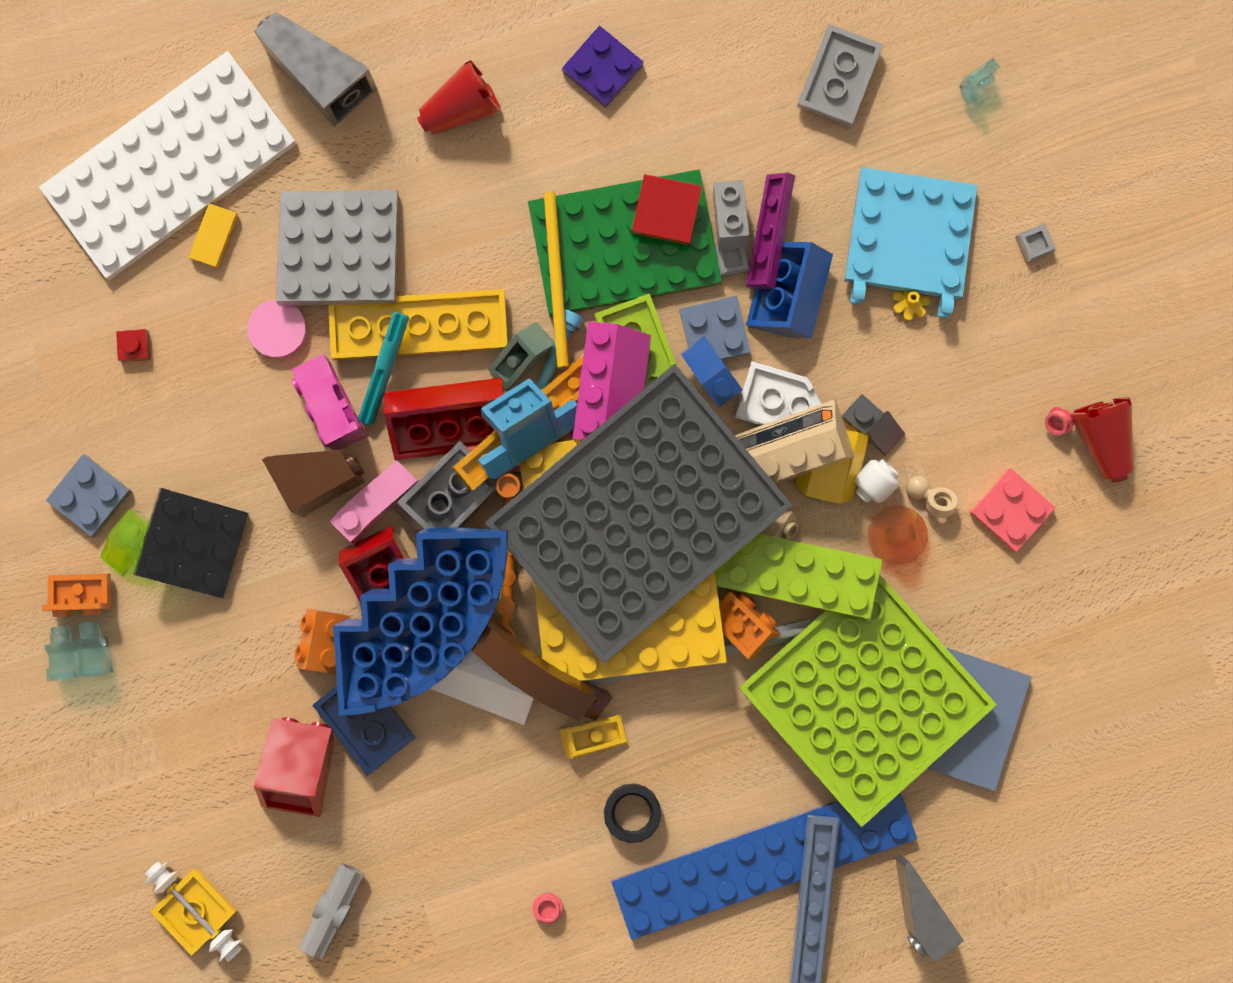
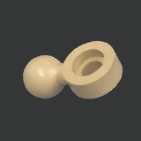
(919, 488)

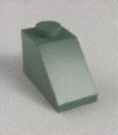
(521, 354)

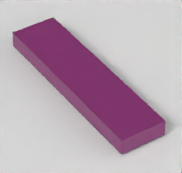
(770, 231)

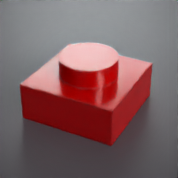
(133, 345)

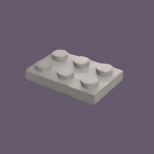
(839, 75)

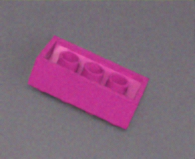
(610, 375)

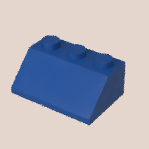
(798, 292)

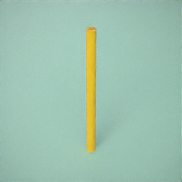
(556, 280)

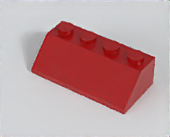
(438, 417)

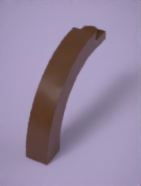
(538, 677)

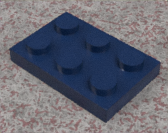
(367, 737)

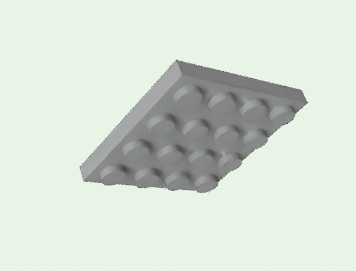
(337, 247)

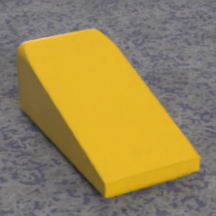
(593, 736)

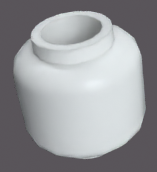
(876, 481)

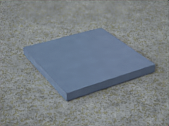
(983, 749)

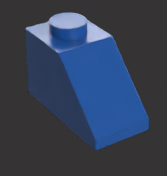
(711, 372)

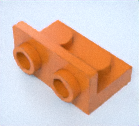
(745, 624)

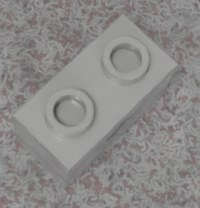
(730, 215)

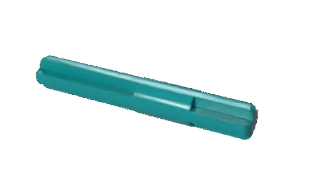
(383, 368)

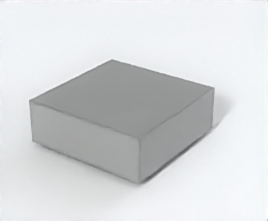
(1035, 243)
(732, 261)

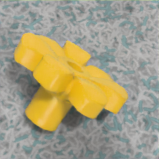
(910, 304)

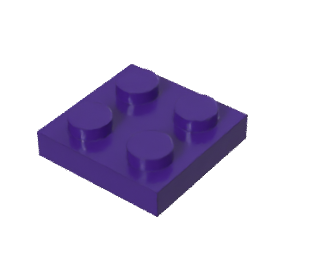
(602, 66)

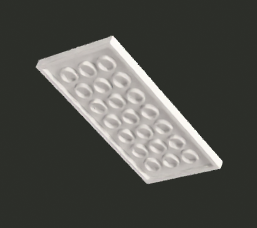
(167, 165)

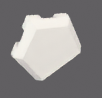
(774, 395)

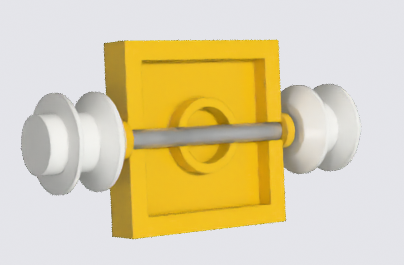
(193, 911)

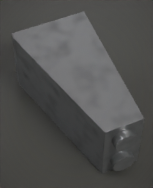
(320, 70)

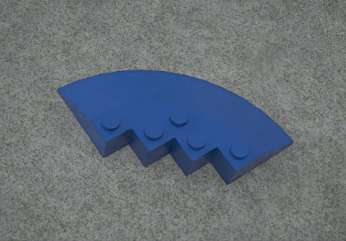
(423, 622)

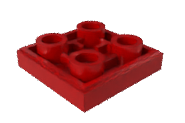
(666, 209)

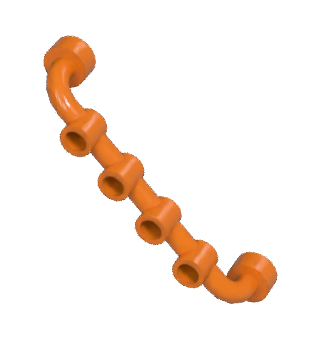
(508, 487)

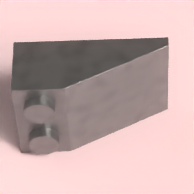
(442, 497)
(924, 918)

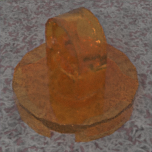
(897, 535)

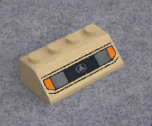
(799, 442)

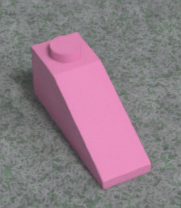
(373, 502)

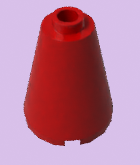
(459, 101)
(1108, 436)

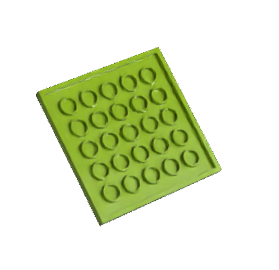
(867, 701)

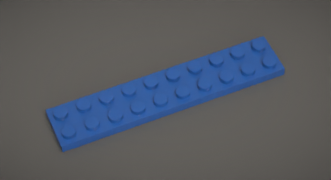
(748, 866)

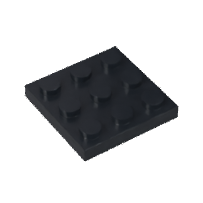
(190, 543)

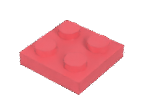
(1012, 510)

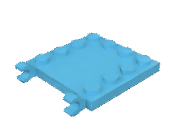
(910, 236)

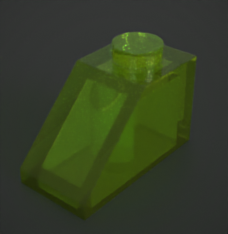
(125, 541)

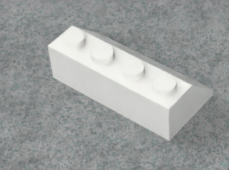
(486, 689)

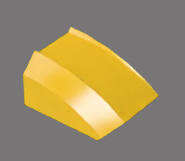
(836, 481)

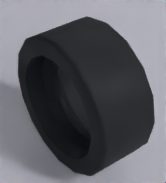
(626, 835)

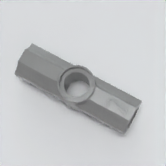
(331, 911)

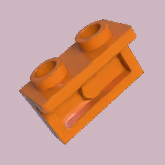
(77, 593)
(317, 647)

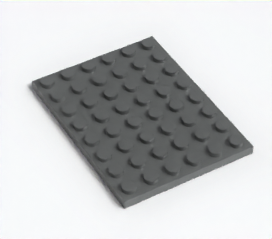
(639, 513)

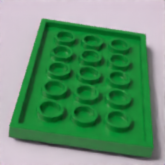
(610, 264)

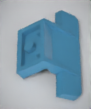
(525, 426)

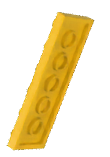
(435, 324)

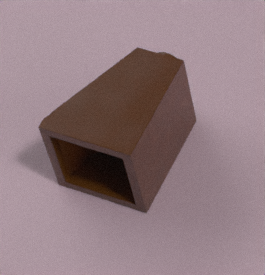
(313, 478)

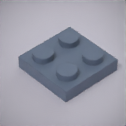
(720, 324)
(88, 495)

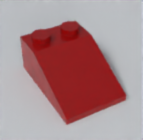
(368, 560)

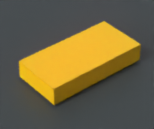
(213, 236)

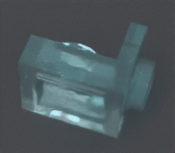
(978, 80)

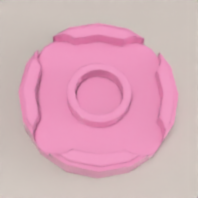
(277, 329)

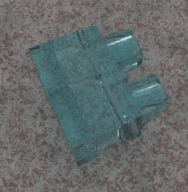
(79, 657)

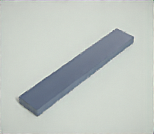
(814, 899)

